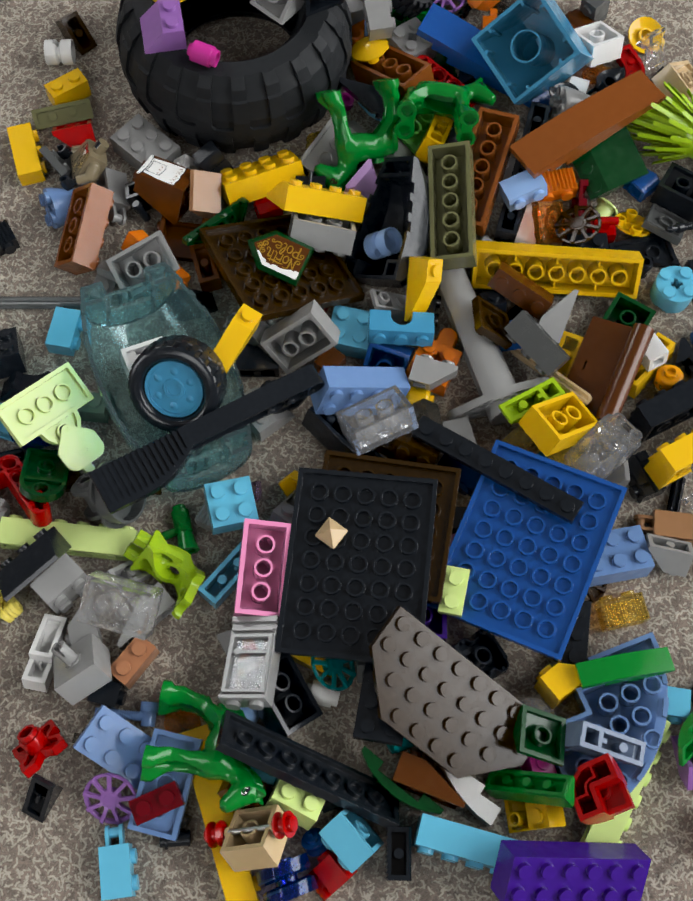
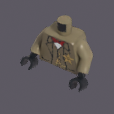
(86, 162)

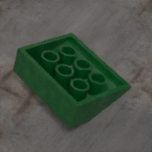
(610, 165)

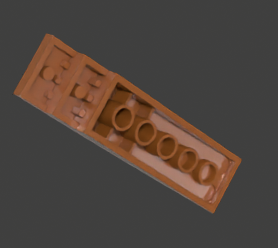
(586, 124)

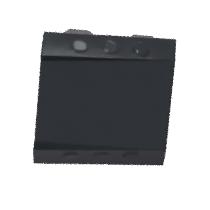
(484, 652)

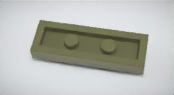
(62, 114)

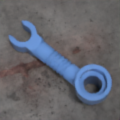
(146, 715)

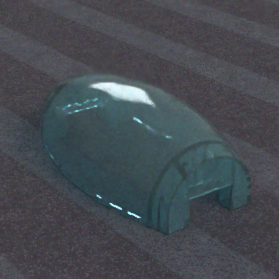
(139, 314)

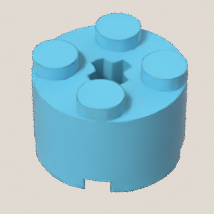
(672, 289)

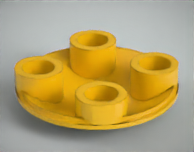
(368, 50)
(631, 223)

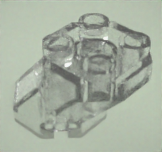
(605, 446)

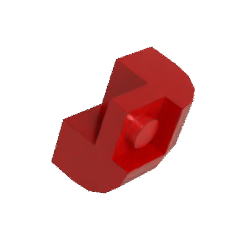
(600, 791)

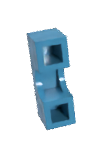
(385, 331)

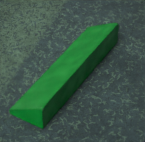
(532, 787)

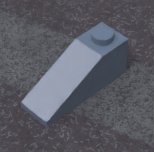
(597, 741)

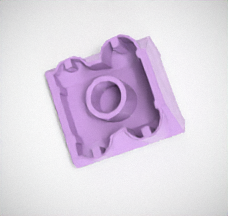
(363, 180)

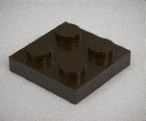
(490, 322)

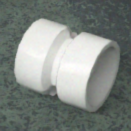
(59, 52)

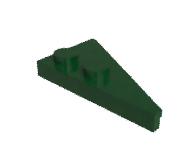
(232, 214)

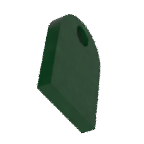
(43, 471)

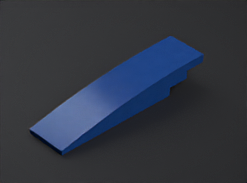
(452, 38)

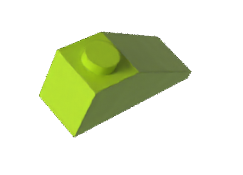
(517, 406)

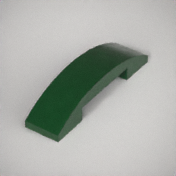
(424, 803)

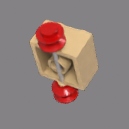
(253, 838)

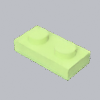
(454, 591)

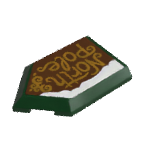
(280, 256)

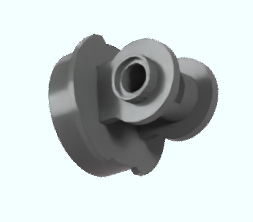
(97, 509)

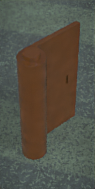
(609, 363)

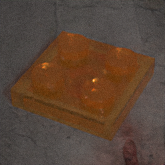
(545, 217)

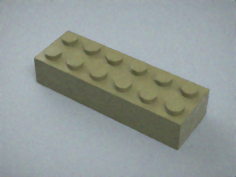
(452, 205)

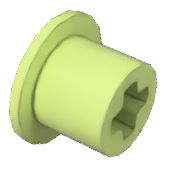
(605, 208)

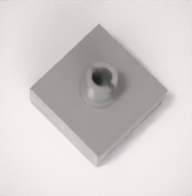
(80, 668)

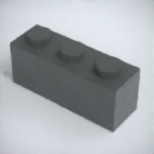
(536, 344)

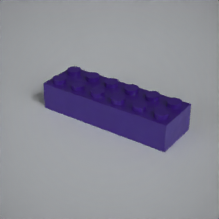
(569, 871)

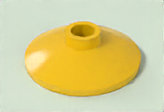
(639, 28)

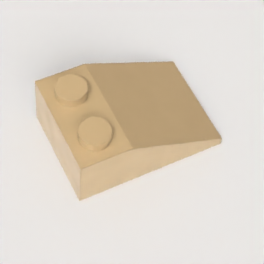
(678, 75)

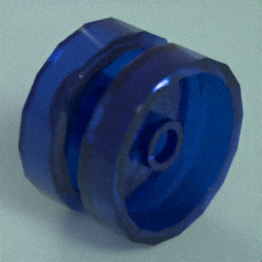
(286, 879)

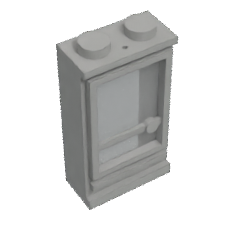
(251, 663)

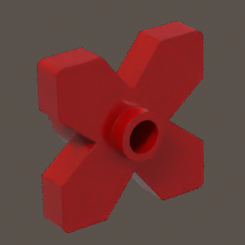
(37, 745)

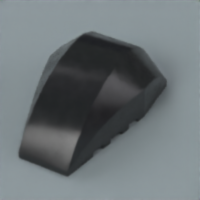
(400, 203)

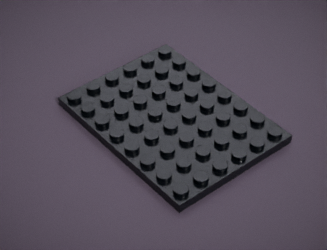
(345, 595)

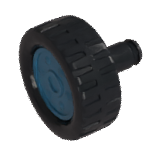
(176, 382)

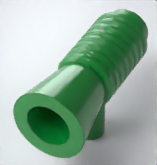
(182, 530)

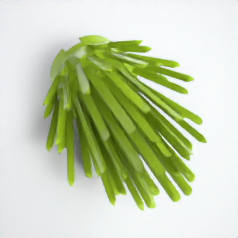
(666, 127)

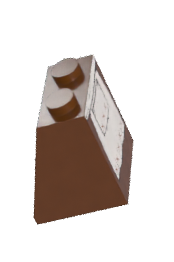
(164, 187)

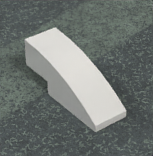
(40, 665)
(470, 792)

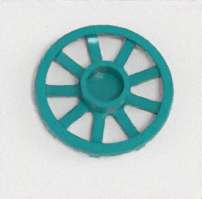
(333, 668)

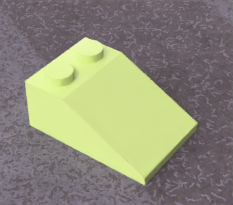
(298, 801)

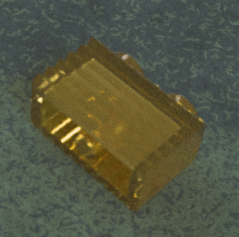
(621, 611)

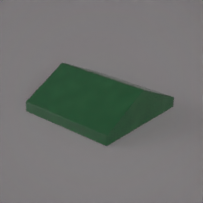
(540, 735)

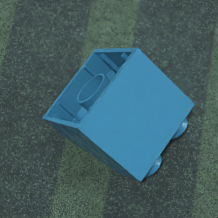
(531, 48)

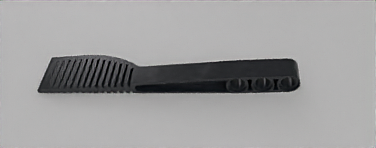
(159, 462)

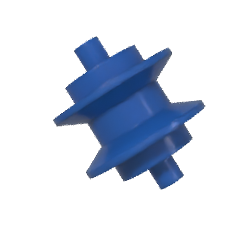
(312, 842)

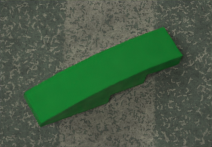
(624, 667)

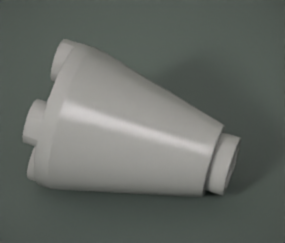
(564, 99)

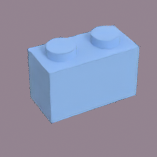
(522, 190)

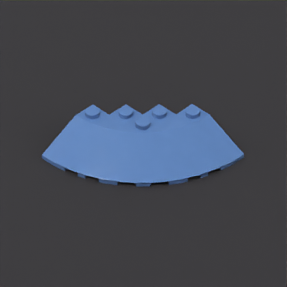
(624, 707)

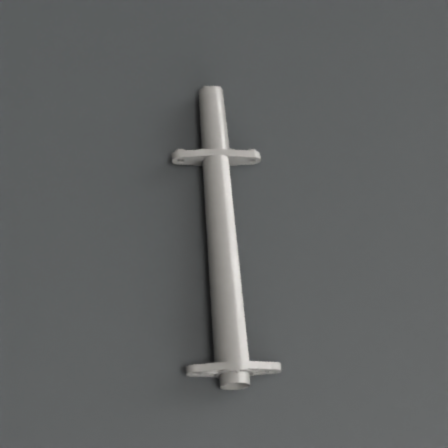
(482, 356)

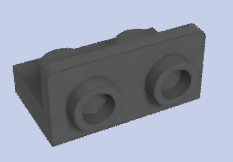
(61, 166)

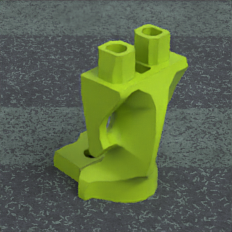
(157, 558)

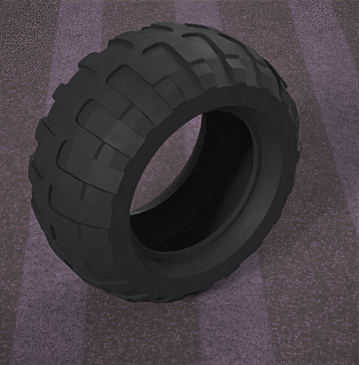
(240, 100)

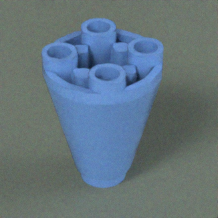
(56, 205)

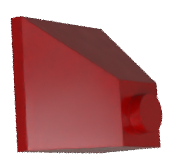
(75, 132)

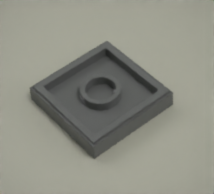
(658, 219)

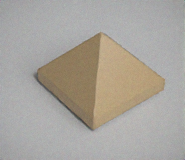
(331, 533)

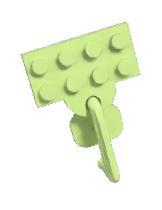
(46, 408)

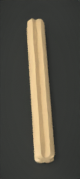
(566, 384)

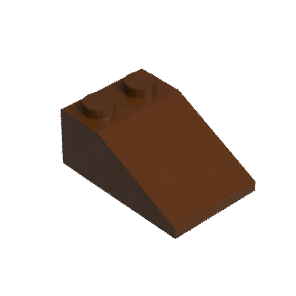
(421, 778)

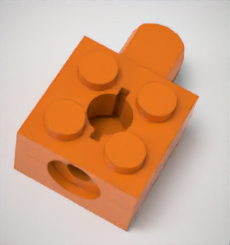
(441, 350)

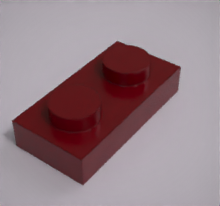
(156, 802)

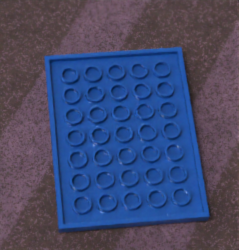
(527, 562)

